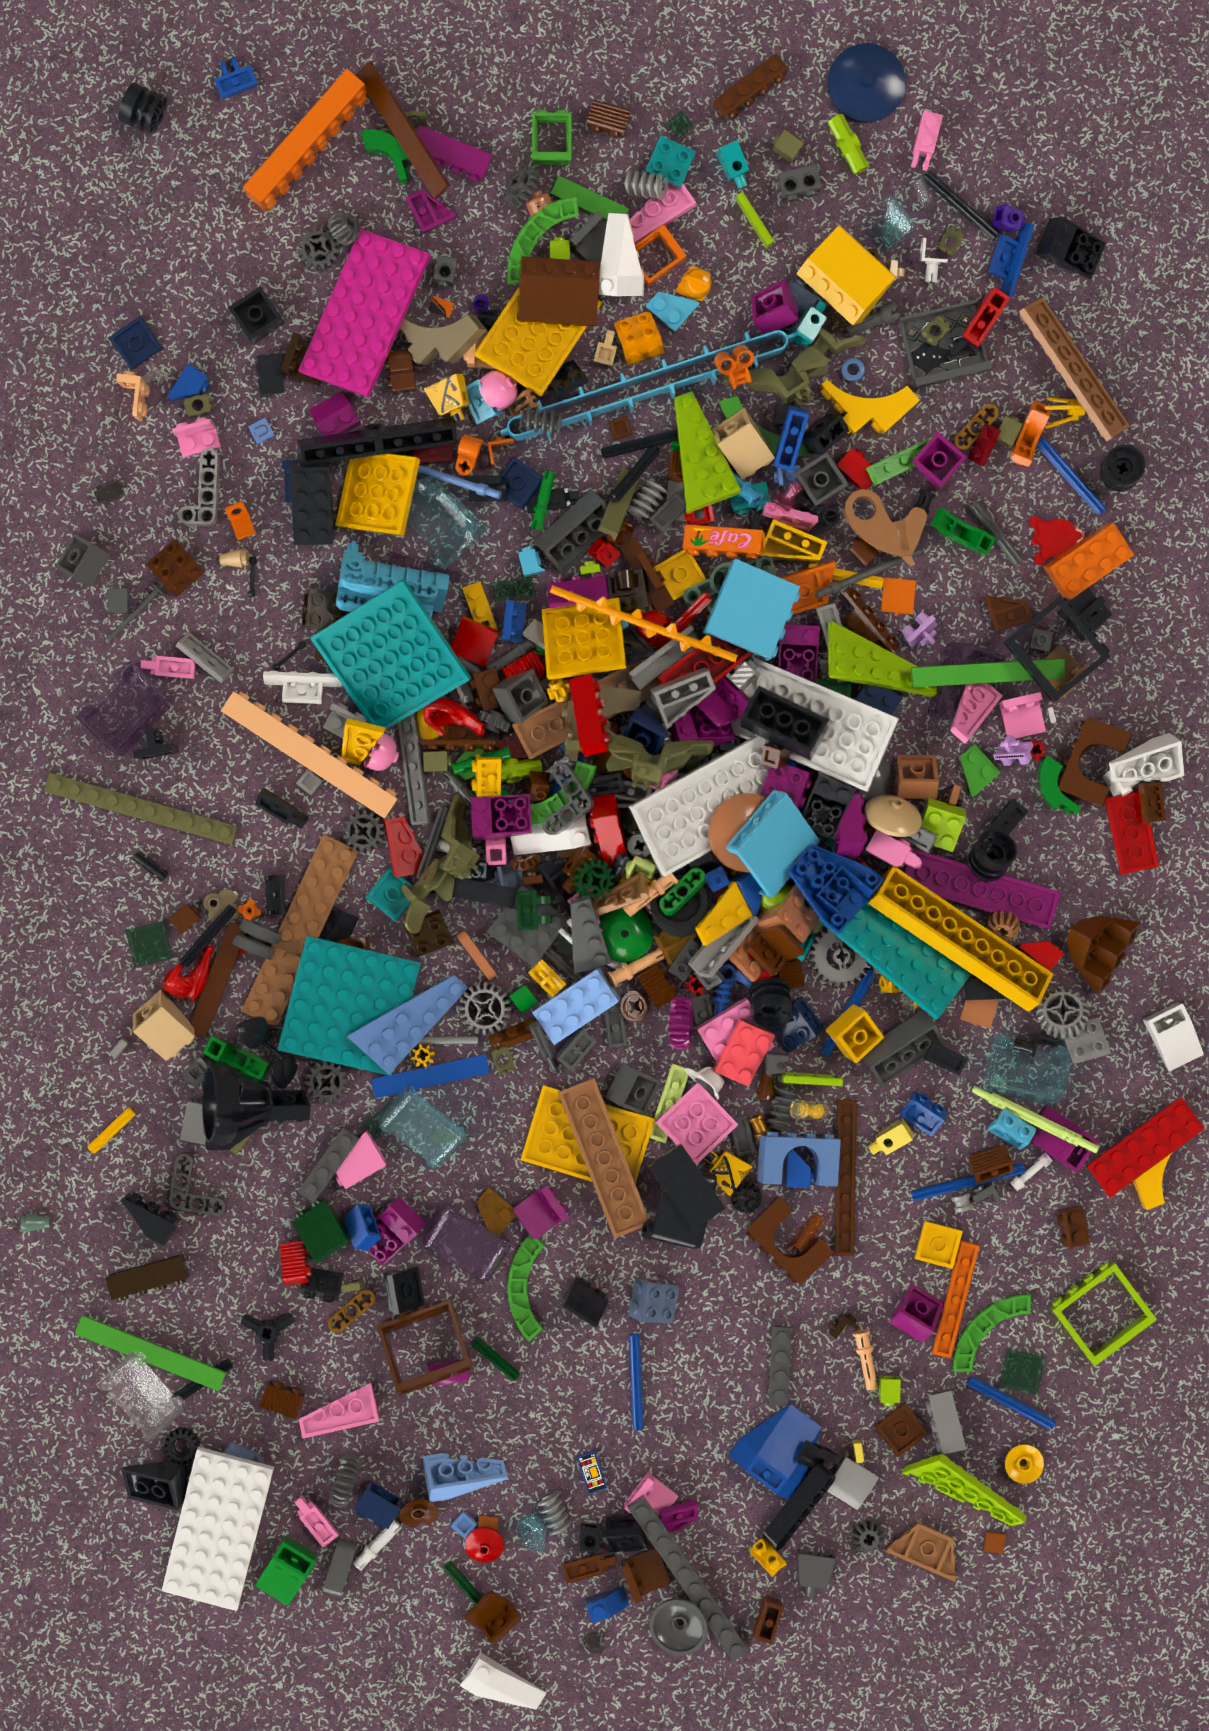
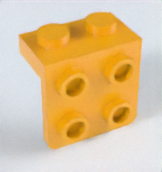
(639, 337)

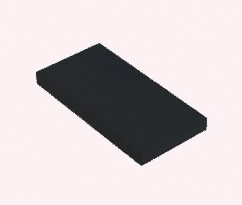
(687, 1186)

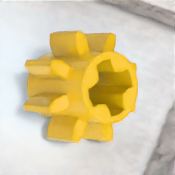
(559, 690)
(417, 1054)

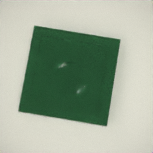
(149, 944)
(1022, 1371)

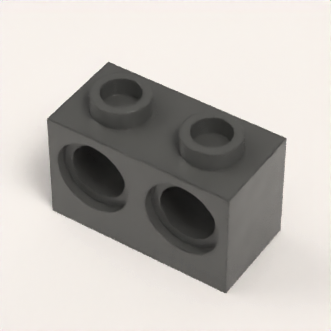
(797, 178)

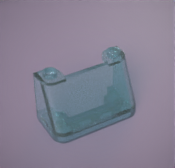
(442, 521)
(1014, 1076)
(423, 1127)

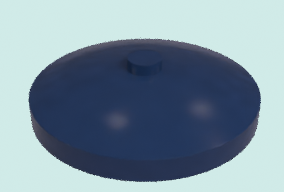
(866, 83)

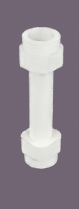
(1043, 1161)

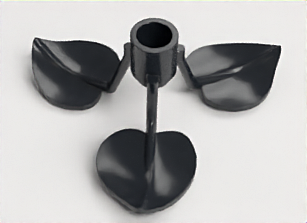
(257, 1032)

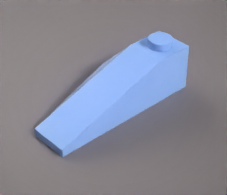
(453, 1477)

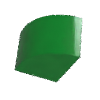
(524, 999)

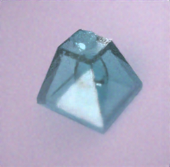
(896, 223)

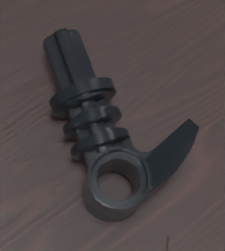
(820, 511)

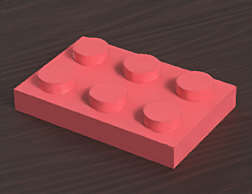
(744, 1052)

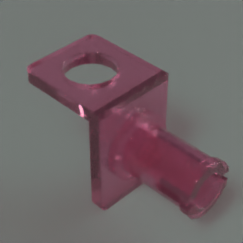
(786, 499)

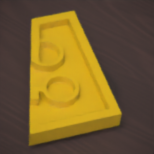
(358, 740)
(724, 916)

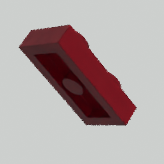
(984, 444)
(434, 454)

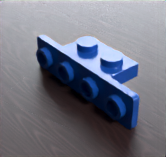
(1009, 258)

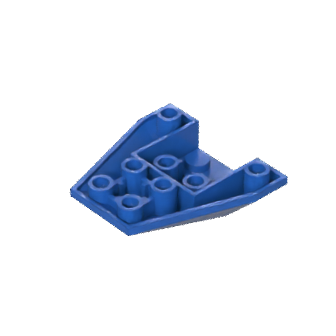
(834, 885)
(772, 1450)

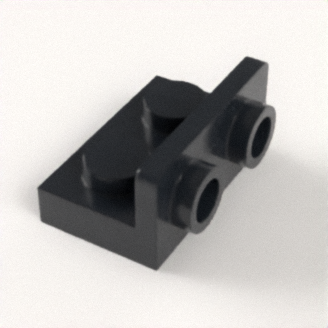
(323, 1285)

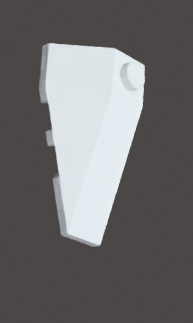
(620, 263)
(1152, 760)
(538, 841)
(498, 1683)

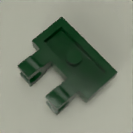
(527, 910)

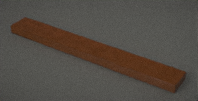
(403, 130)
(846, 1178)

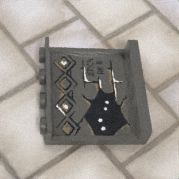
(931, 363)

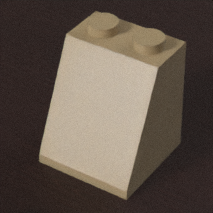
(743, 444)
(162, 1026)

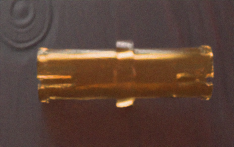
(808, 1232)

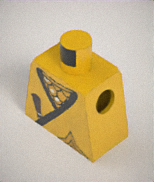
(449, 397)
(728, 1169)

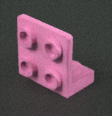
(196, 436)
(1023, 715)
(654, 1491)

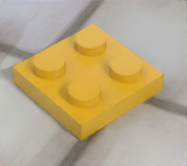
(680, 573)
(938, 1244)

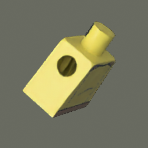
(898, 1132)

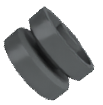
(257, 937)

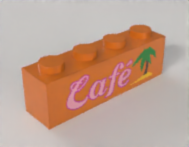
(724, 541)

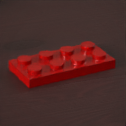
(1130, 837)

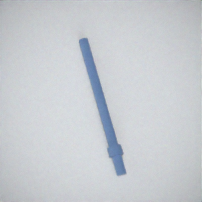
(481, 489)

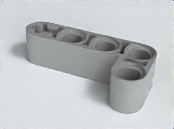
(204, 488)

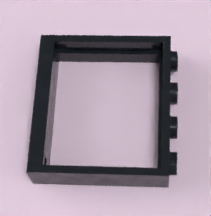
(1032, 669)

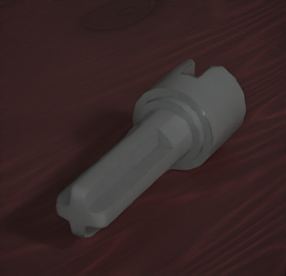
(882, 316)

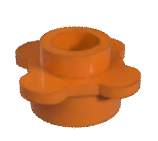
(249, 905)

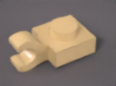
(606, 351)

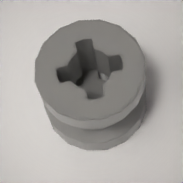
(962, 1202)

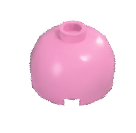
(498, 389)
(382, 754)

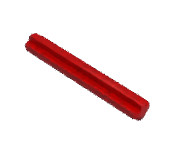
(686, 618)

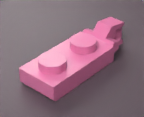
(793, 518)
(170, 667)
(316, 1521)

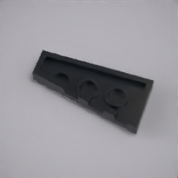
(635, 649)

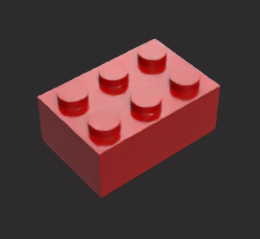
(608, 828)

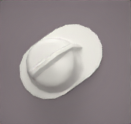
(710, 1080)

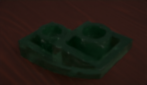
(513, 589)

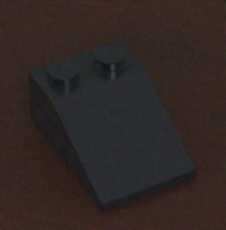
(585, 1301)
(156, 1483)

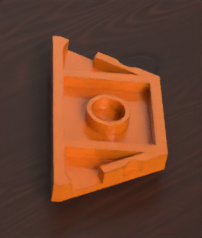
(809, 582)

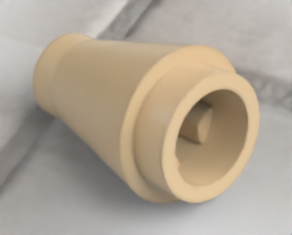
(236, 558)

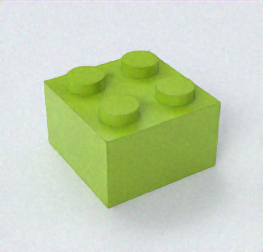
(945, 821)

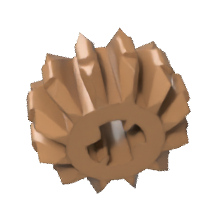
(1004, 925)

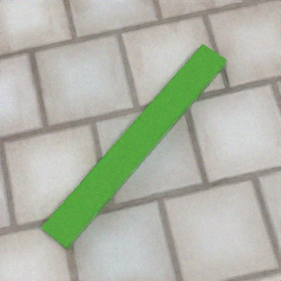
(983, 672)
(154, 1353)

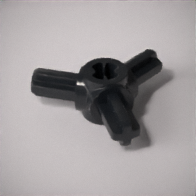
(276, 1327)

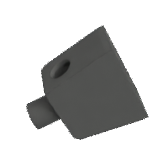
(814, 1570)

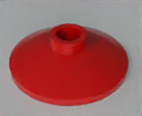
(486, 1538)

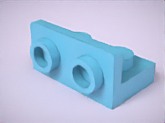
(479, 408)
(1012, 1129)

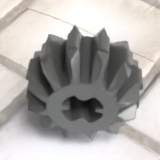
(343, 228)
(875, 1539)

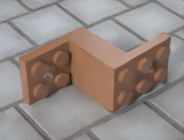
(791, 915)

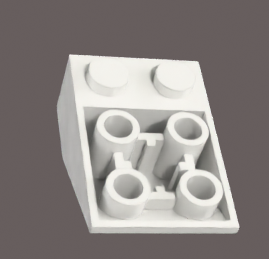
(1174, 1036)

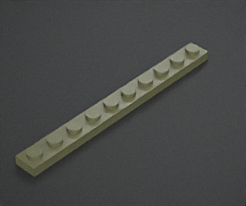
(140, 808)

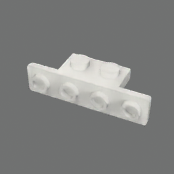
(301, 686)

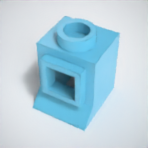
(530, 561)

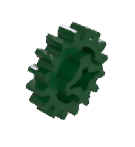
(601, 879)

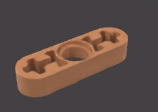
(473, 950)

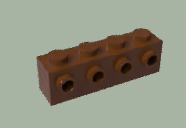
(750, 87)

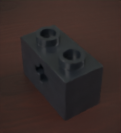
(824, 433)

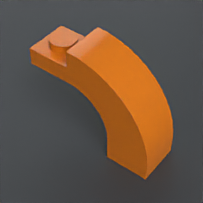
(1027, 439)

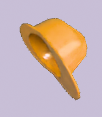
(695, 284)

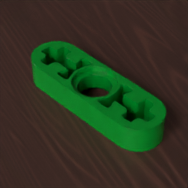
(668, 898)

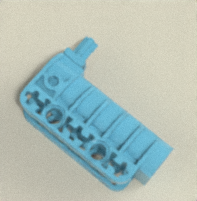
(365, 579)

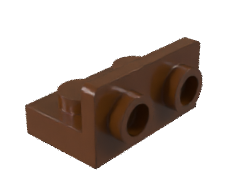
(1151, 802)
(1073, 1227)

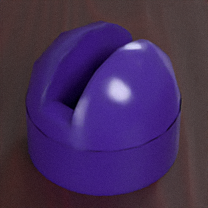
(476, 305)

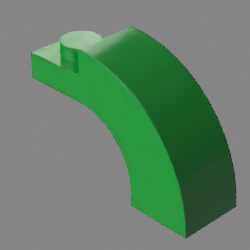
(384, 143)
(962, 533)
(1048, 786)
(238, 1057)

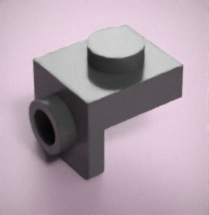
(981, 1192)

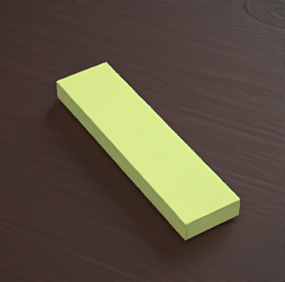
(671, 1094)

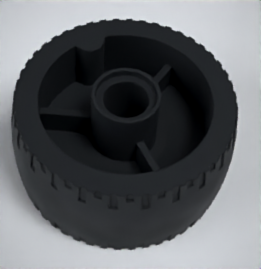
(686, 919)

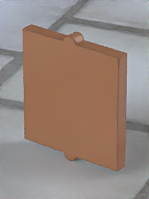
(979, 1012)

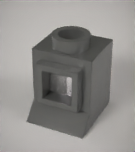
(195, 1072)

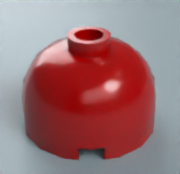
(655, 617)

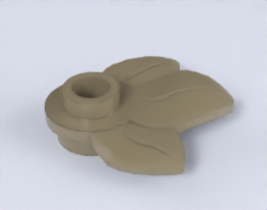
(223, 899)

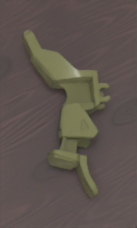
(807, 365)
(646, 767)
(441, 873)

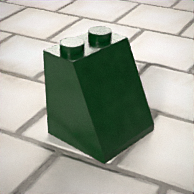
(321, 1230)

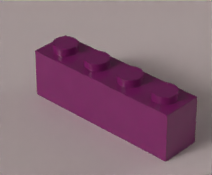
(456, 154)

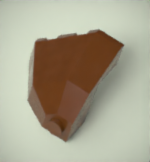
(1098, 947)

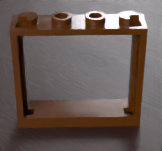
(434, 1376)

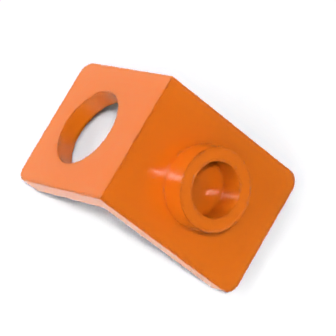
(499, 441)
(241, 522)

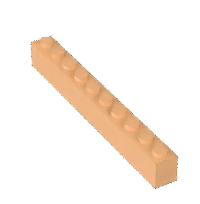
(310, 755)

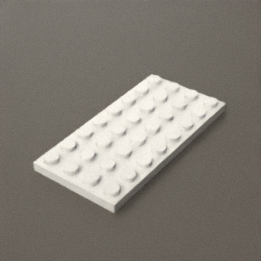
(855, 732)
(679, 814)
(217, 1528)

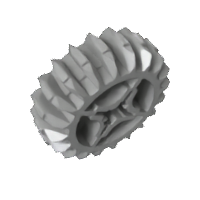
(495, 994)
(1071, 1013)

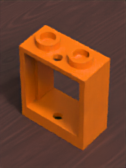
(671, 244)

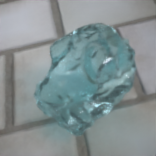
(532, 1532)

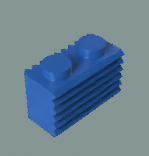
(362, 1227)

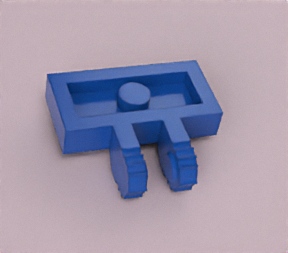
(236, 81)

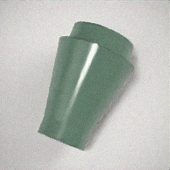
(33, 1222)

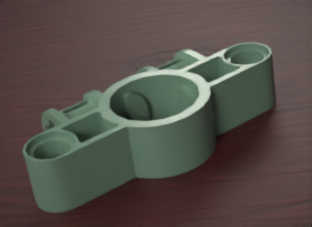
(711, 585)

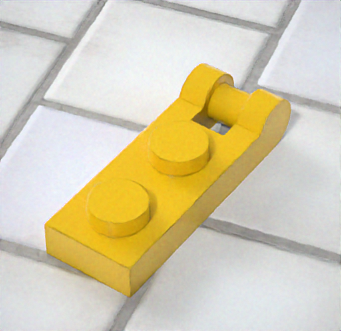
(478, 604)

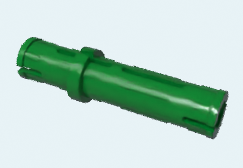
(543, 500)
(466, 765)

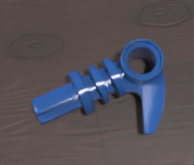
(724, 987)

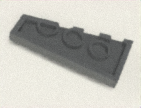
(587, 938)

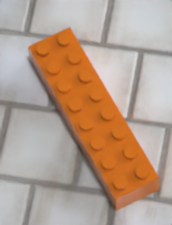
(306, 140)

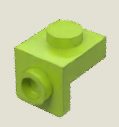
(590, 567)

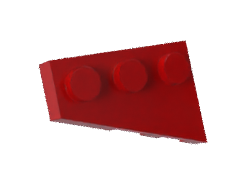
(403, 848)

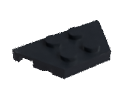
(556, 878)

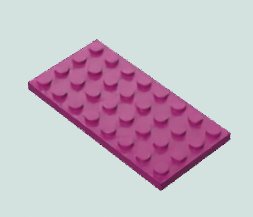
(364, 313)

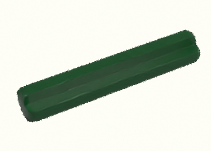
(495, 1359)
(462, 1582)

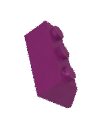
(590, 588)

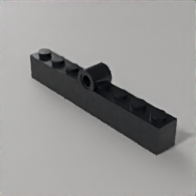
(376, 441)

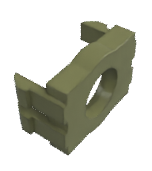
(422, 116)
(957, 235)
(938, 321)
(207, 407)
(503, 1068)

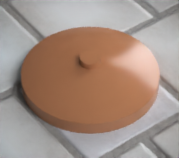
(726, 823)

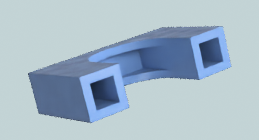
(775, 1147)

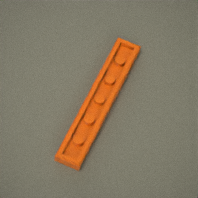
(955, 1299)

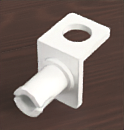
(932, 263)

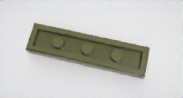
(616, 511)

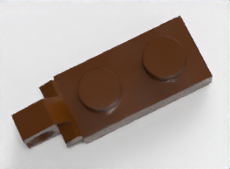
(512, 1035)
(587, 1566)

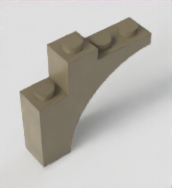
(447, 342)
(615, 702)

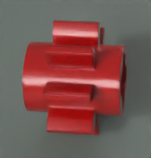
(1040, 748)
(699, 989)

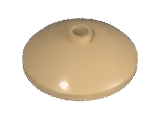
(893, 815)

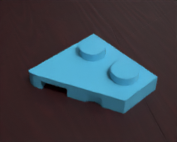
(671, 309)

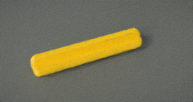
(111, 1130)

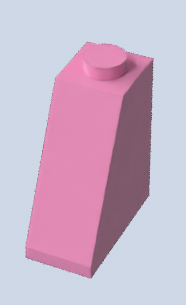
(361, 1162)

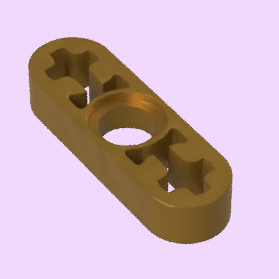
(962, 434)
(359, 1297)

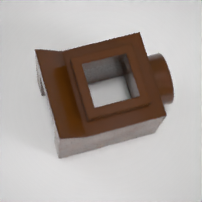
(539, 785)

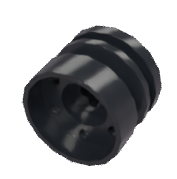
(142, 108)
(1133, 466)
(992, 855)
(771, 1003)

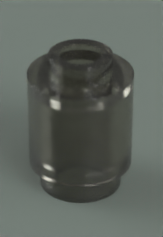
(109, 491)

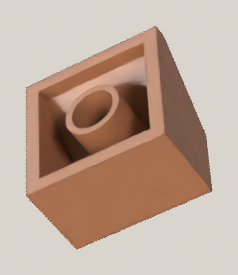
(917, 776)

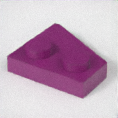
(428, 211)
(679, 1515)

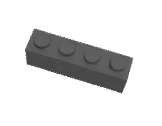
(329, 1164)

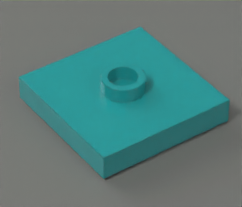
(388, 895)

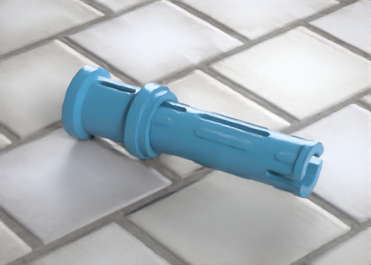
(748, 492)

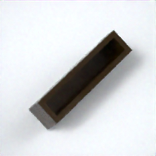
(147, 1277)

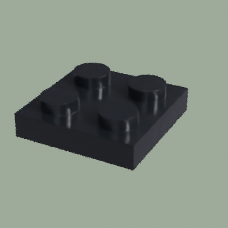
(566, 380)

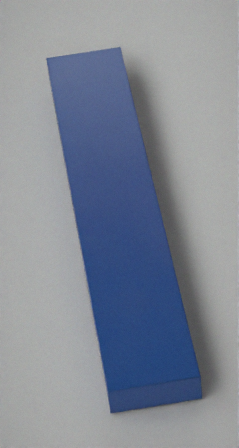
(431, 1075)

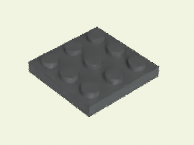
(527, 943)

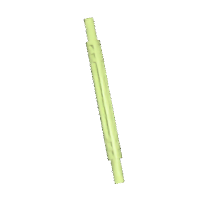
(1035, 1119)

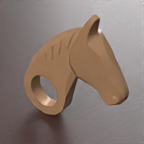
(890, 537)

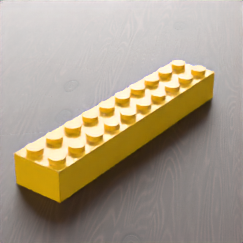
(961, 939)

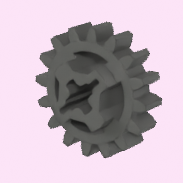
(521, 186)
(313, 255)
(370, 825)
(320, 1075)

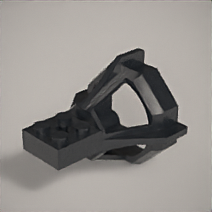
(237, 1111)

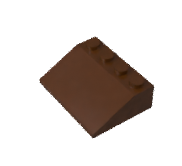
(558, 291)

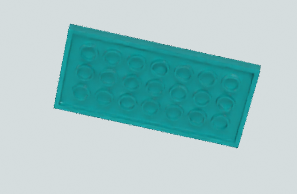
(904, 960)

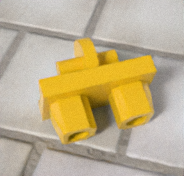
(547, 978)
(767, 1557)

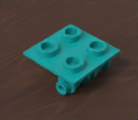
(670, 161)

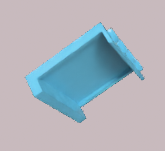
(752, 609)
(773, 842)

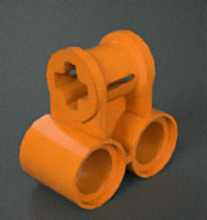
(736, 368)
(468, 451)

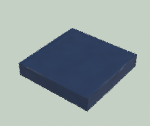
(136, 343)
(521, 482)

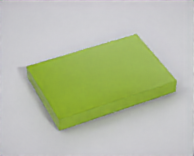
(813, 1079)

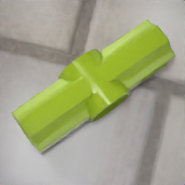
(848, 144)
(515, 770)

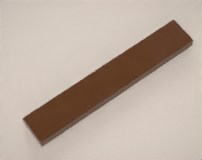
(216, 981)

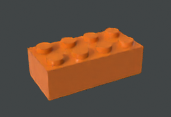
(1088, 560)

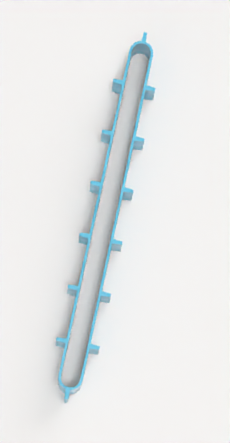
(786, 339)

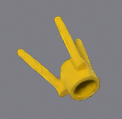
(1073, 408)

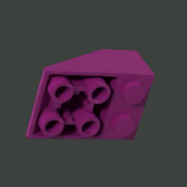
(800, 650)
(697, 726)
(500, 816)
(850, 834)
(1063, 1151)
(396, 1227)

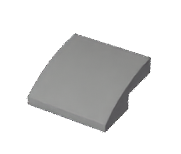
(852, 1483)

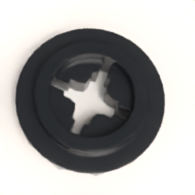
(752, 1204)

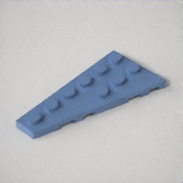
(400, 1029)

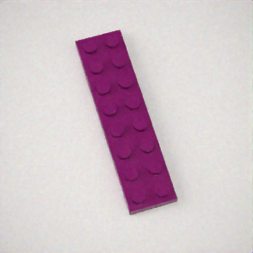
(958, 884)

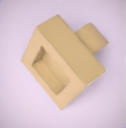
(892, 265)

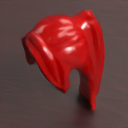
(446, 712)
(192, 983)

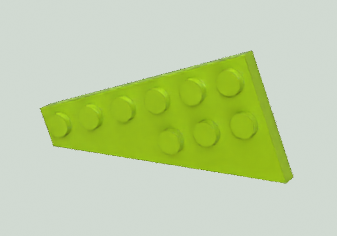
(703, 465)
(866, 663)
(962, 1486)

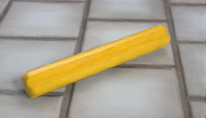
(840, 574)

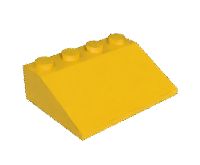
(846, 275)

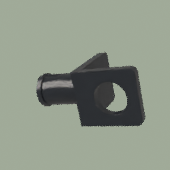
(1030, 1047)

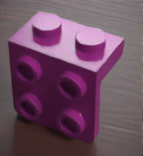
(724, 703)
(790, 781)
(540, 1212)

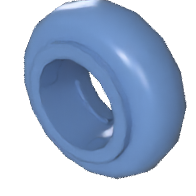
(852, 378)

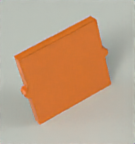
(898, 596)

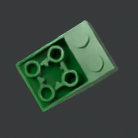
(287, 1570)

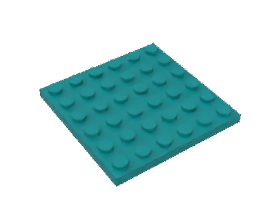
(390, 656)
(338, 993)

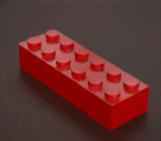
(698, 659)

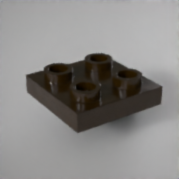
(630, 588)
(431, 936)

